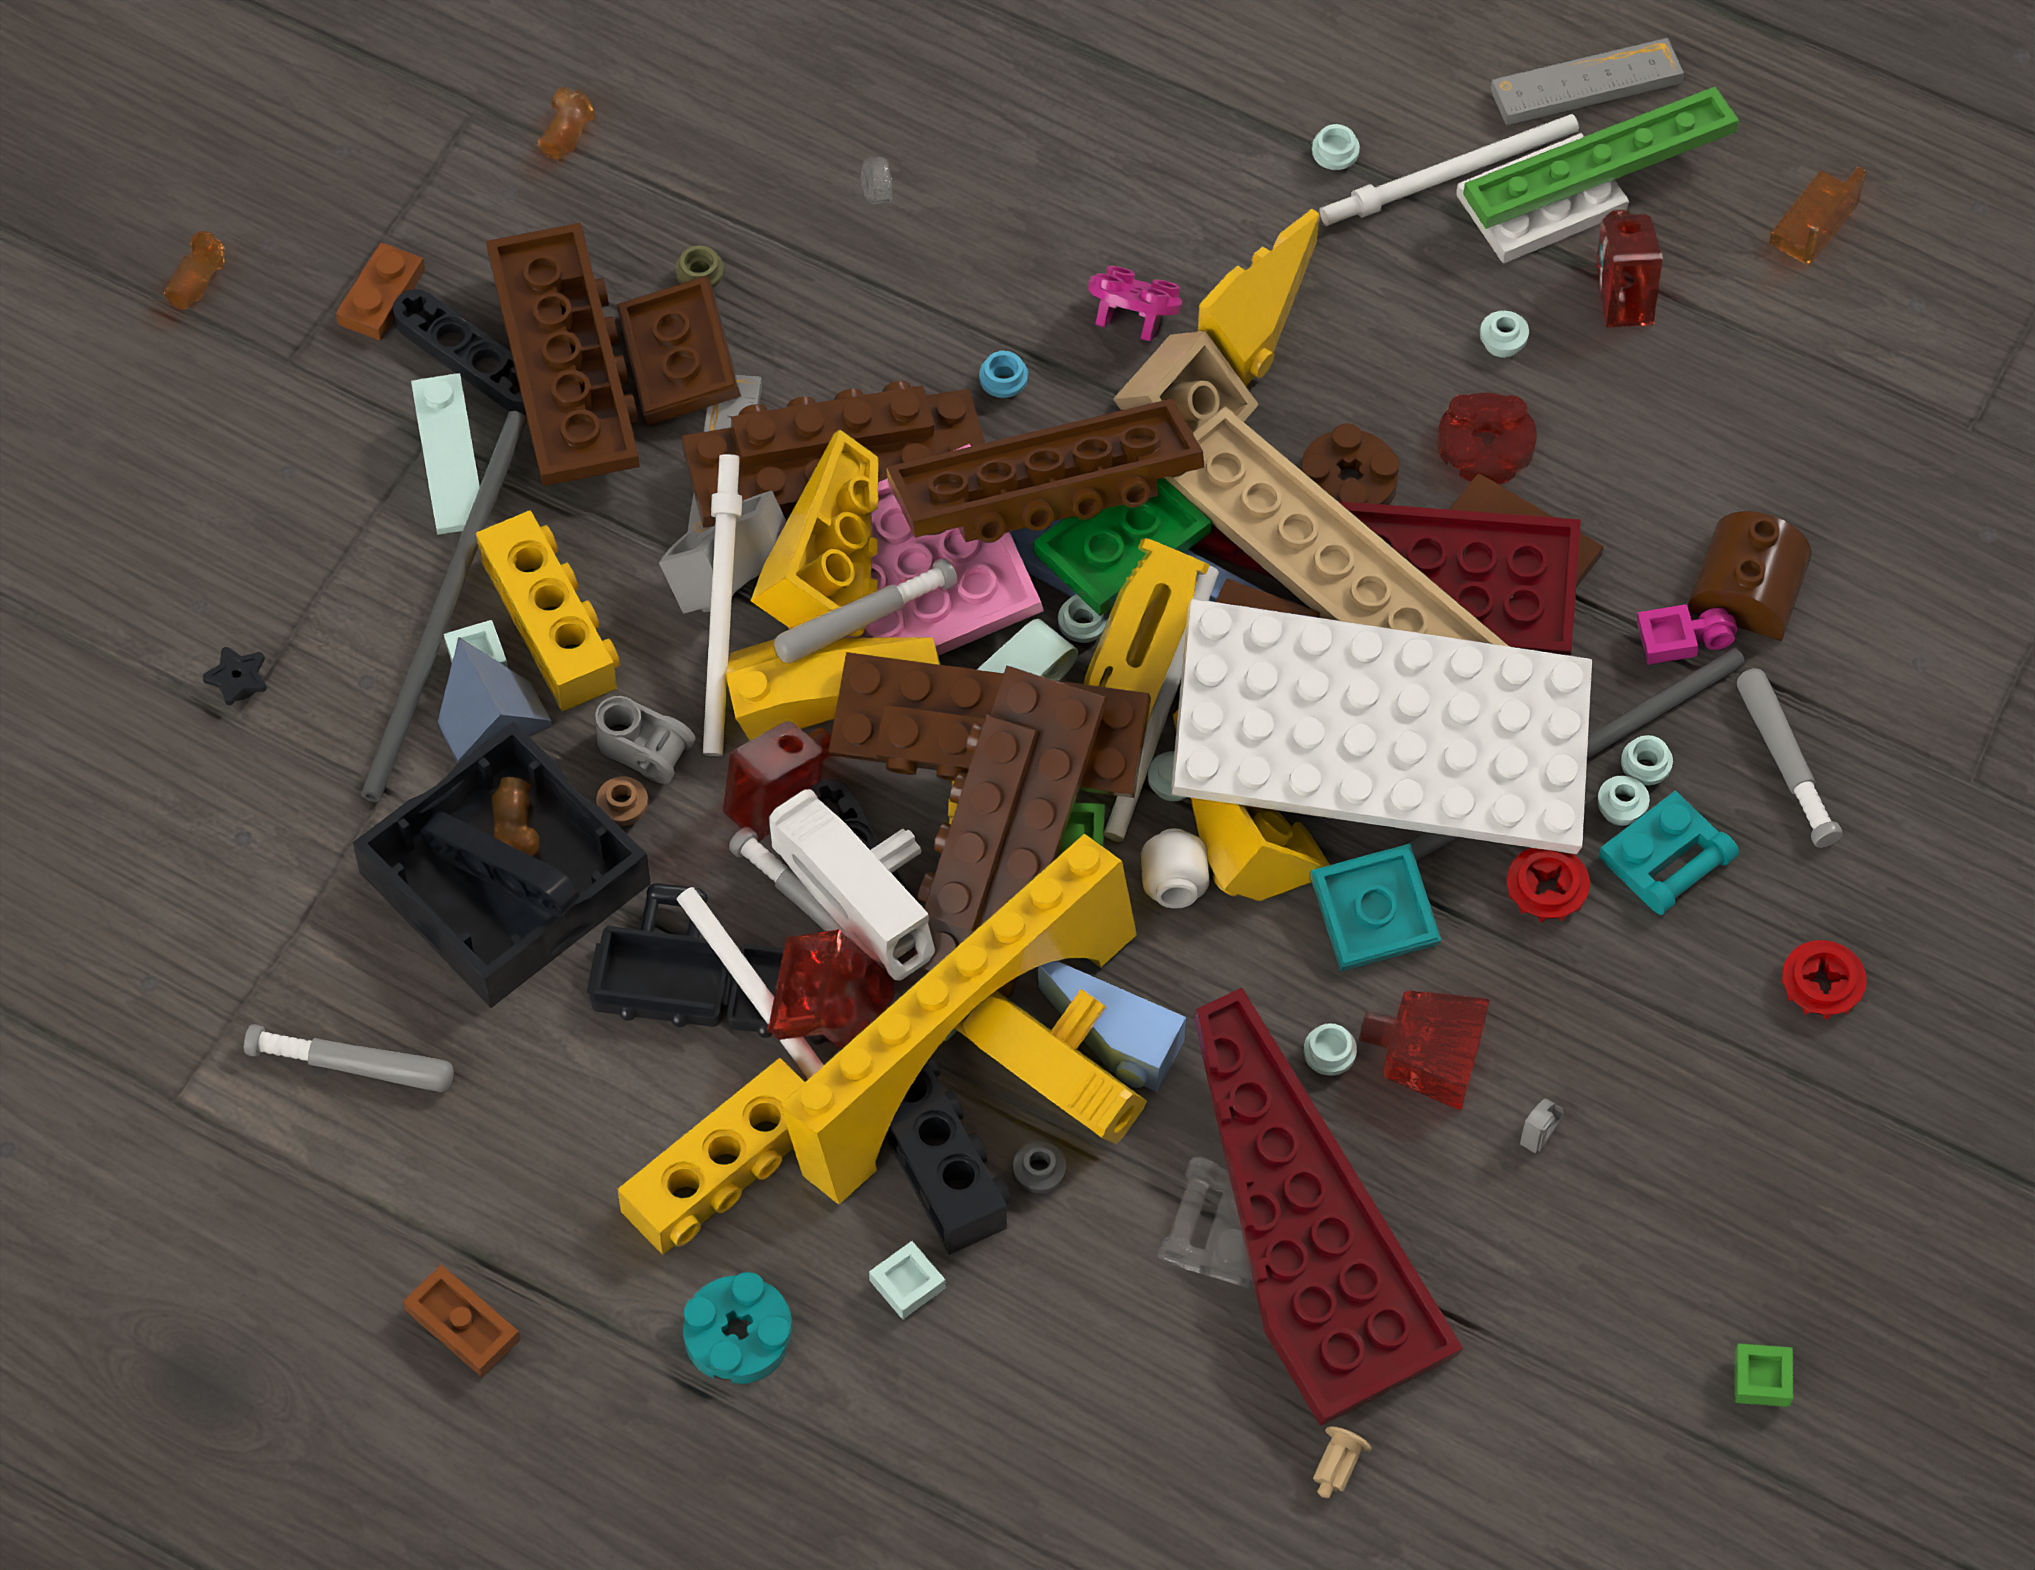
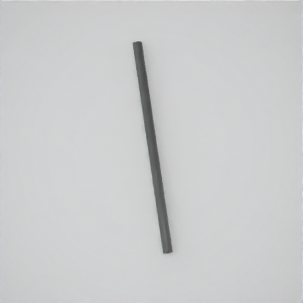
(443, 608)
(1625, 724)

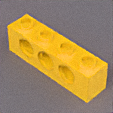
(570, 673)
(689, 1162)

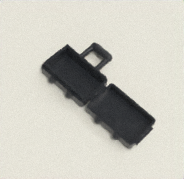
(676, 974)

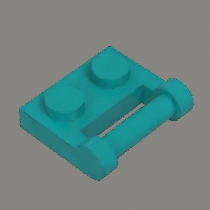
(1659, 840)

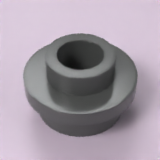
(1039, 1181)

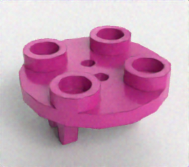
(1122, 290)

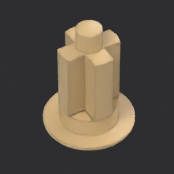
(1339, 1460)

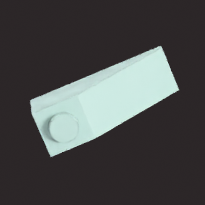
(446, 449)

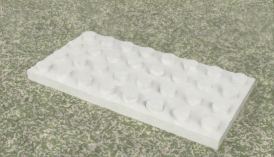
(1382, 726)

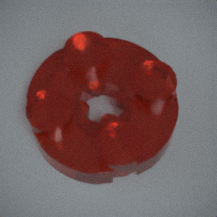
(1490, 413)

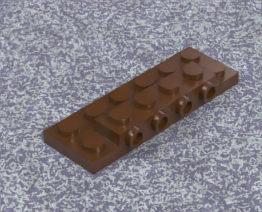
(564, 354)
(785, 444)
(1046, 474)
(925, 711)
(1009, 804)

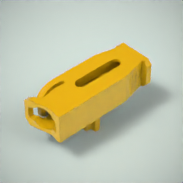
(1146, 622)
(1053, 1064)

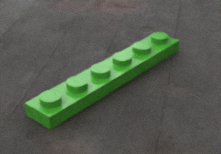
(1600, 157)

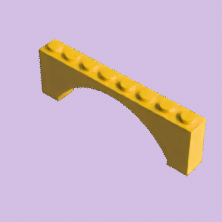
(846, 1107)

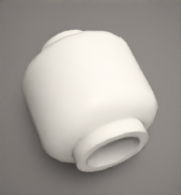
(1175, 868)

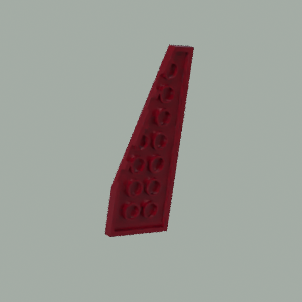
(1500, 567)
(1319, 1252)

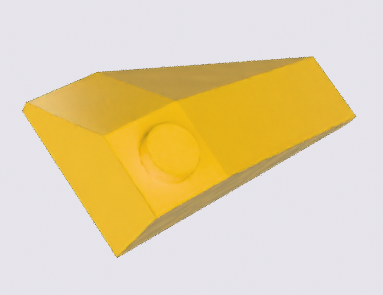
(1252, 305)
(827, 541)
(807, 690)
(1255, 848)

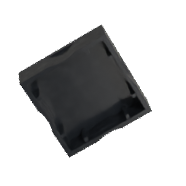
(472, 925)

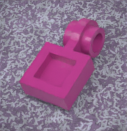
(1671, 634)

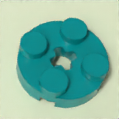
(743, 1299)

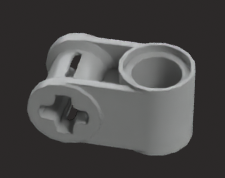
(650, 742)

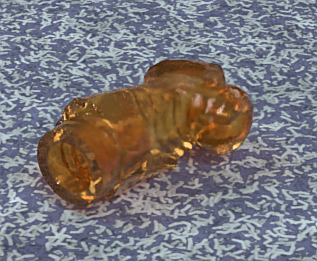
(567, 126)
(195, 270)
(511, 815)

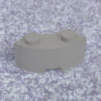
(690, 559)

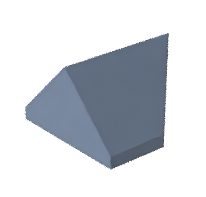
(484, 700)

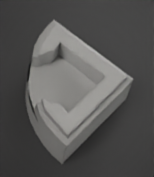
(1541, 1125)

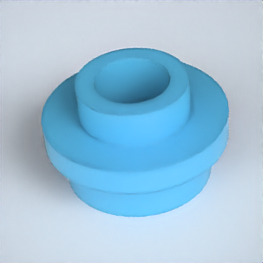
(1003, 364)

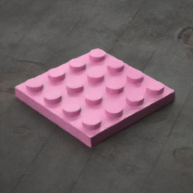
(989, 591)

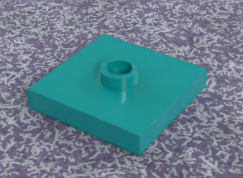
(1375, 907)

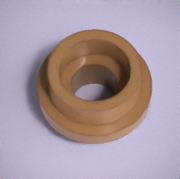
(625, 812)

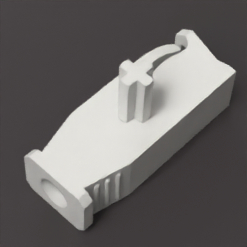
(855, 881)

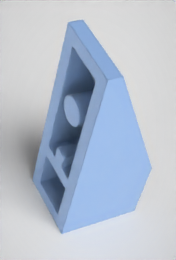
(1130, 1036)

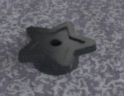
(243, 686)

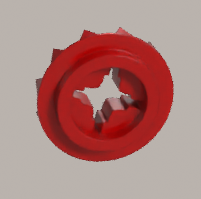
(1547, 864)
(1838, 964)

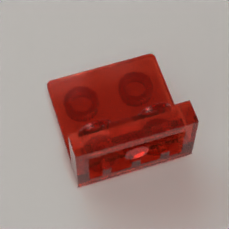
(828, 989)

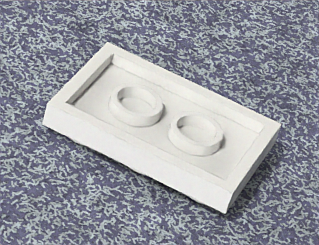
(1552, 221)

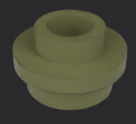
(697, 259)

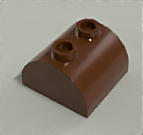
(1753, 572)

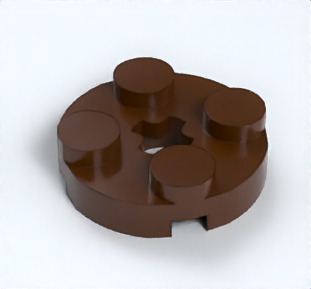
(1358, 451)

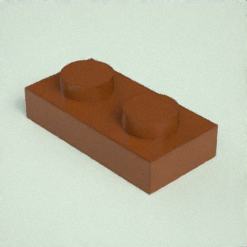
(372, 297)
(461, 1320)

